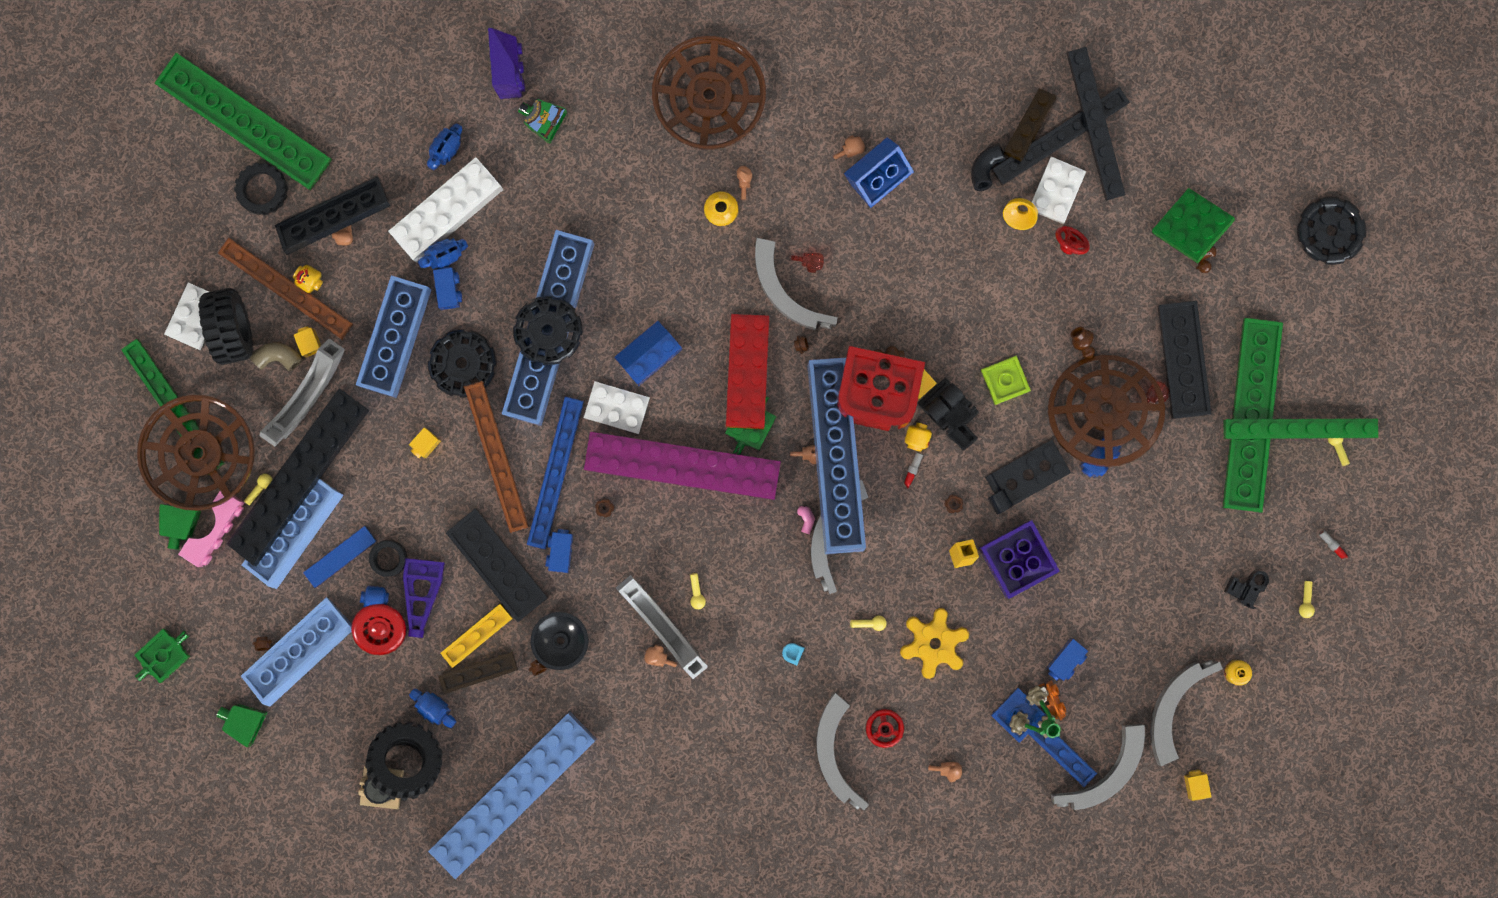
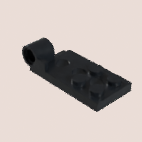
(1005, 498)

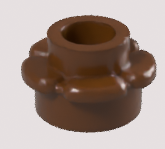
(801, 344)
(599, 508)
(957, 508)
(262, 644)
(537, 668)

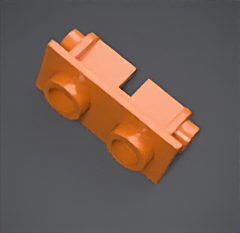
(1055, 707)

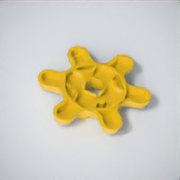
(921, 645)

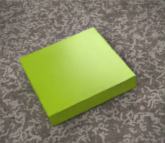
(1005, 380)

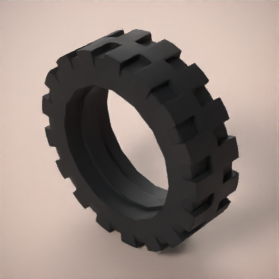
(274, 203)

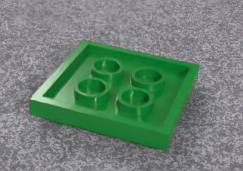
(1193, 225)

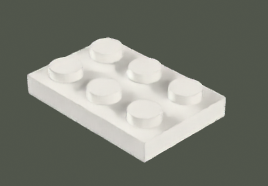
(1057, 189)
(186, 320)
(616, 407)

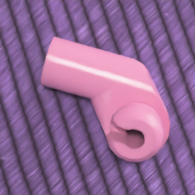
(808, 518)

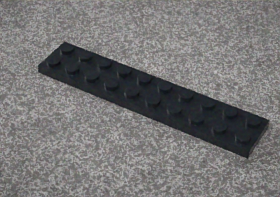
(297, 477)

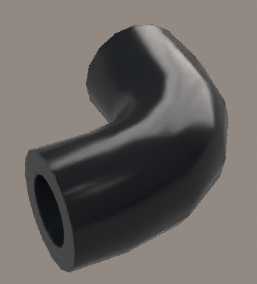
(983, 164)

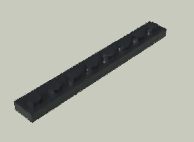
(1095, 123)
(1056, 139)

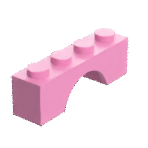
(199, 550)

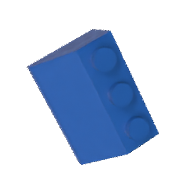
(879, 172)
(648, 353)

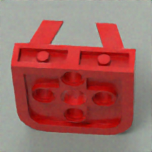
(896, 407)

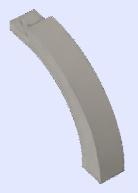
(778, 297)
(304, 398)
(818, 556)
(662, 626)
(1166, 704)
(825, 737)
(1117, 777)

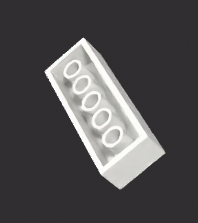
(446, 209)

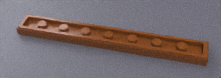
(285, 288)
(496, 456)

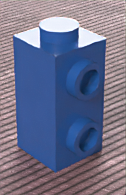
(446, 288)
(1098, 452)
(560, 551)
(1066, 660)

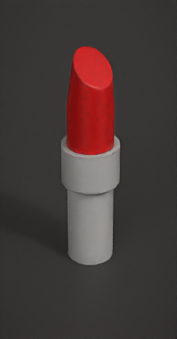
(913, 469)
(1333, 544)

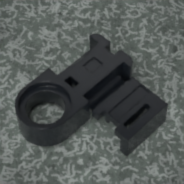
(1247, 593)

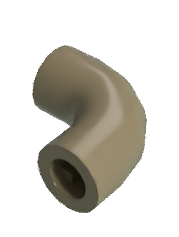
(276, 352)

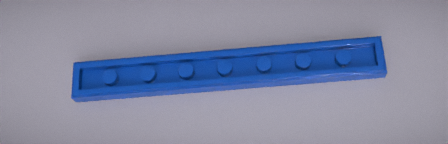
(555, 473)

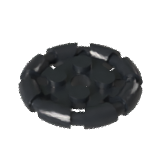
(1339, 222)
(559, 333)
(458, 351)

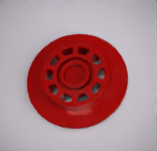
(379, 629)

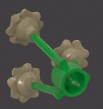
(1048, 726)

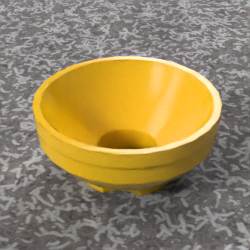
(721, 218)
(1020, 219)

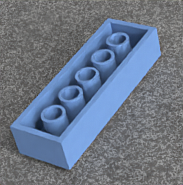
(393, 336)

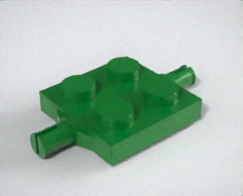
(751, 437)
(162, 656)

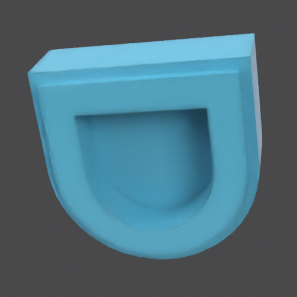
(792, 653)

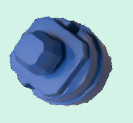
(444, 146)
(440, 249)
(432, 708)

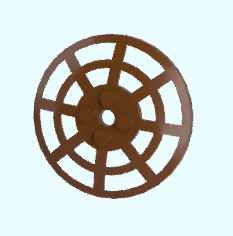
(709, 81)
(1106, 420)
(185, 450)

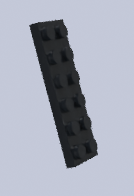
(332, 215)
(1184, 359)
(496, 565)

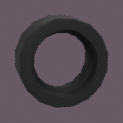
(373, 558)

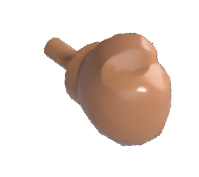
(853, 147)
(745, 176)
(343, 236)
(807, 453)
(657, 657)
(951, 770)

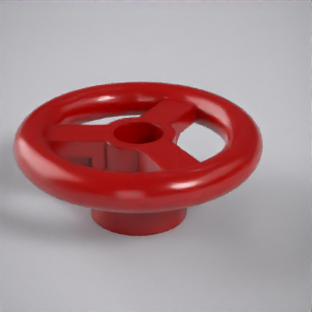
(1070, 243)
(898, 733)

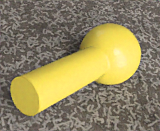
(1337, 443)
(263, 482)
(697, 600)
(1307, 609)
(878, 623)

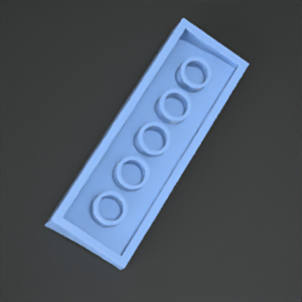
(296, 535)
(297, 652)

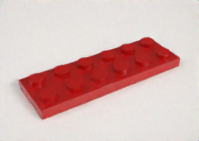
(747, 371)

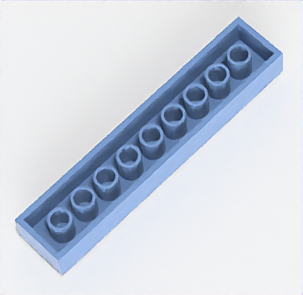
(564, 280)
(835, 460)
(512, 795)

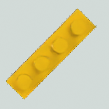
(476, 635)

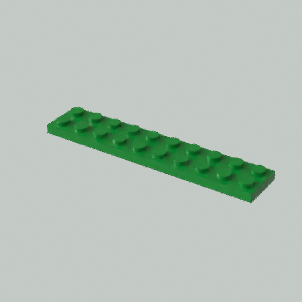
(243, 121)
(1253, 400)

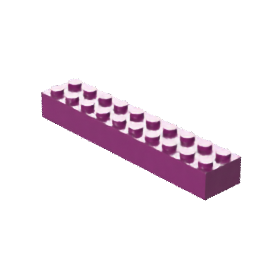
(682, 465)

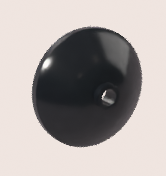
(545, 643)

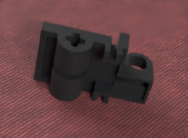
(950, 410)

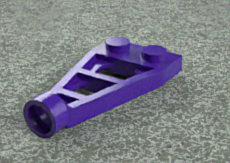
(424, 570)

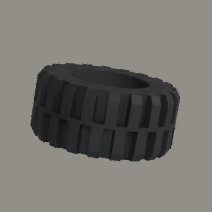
(225, 326)
(410, 736)

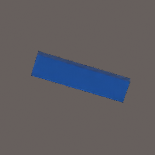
(340, 557)
(1065, 757)

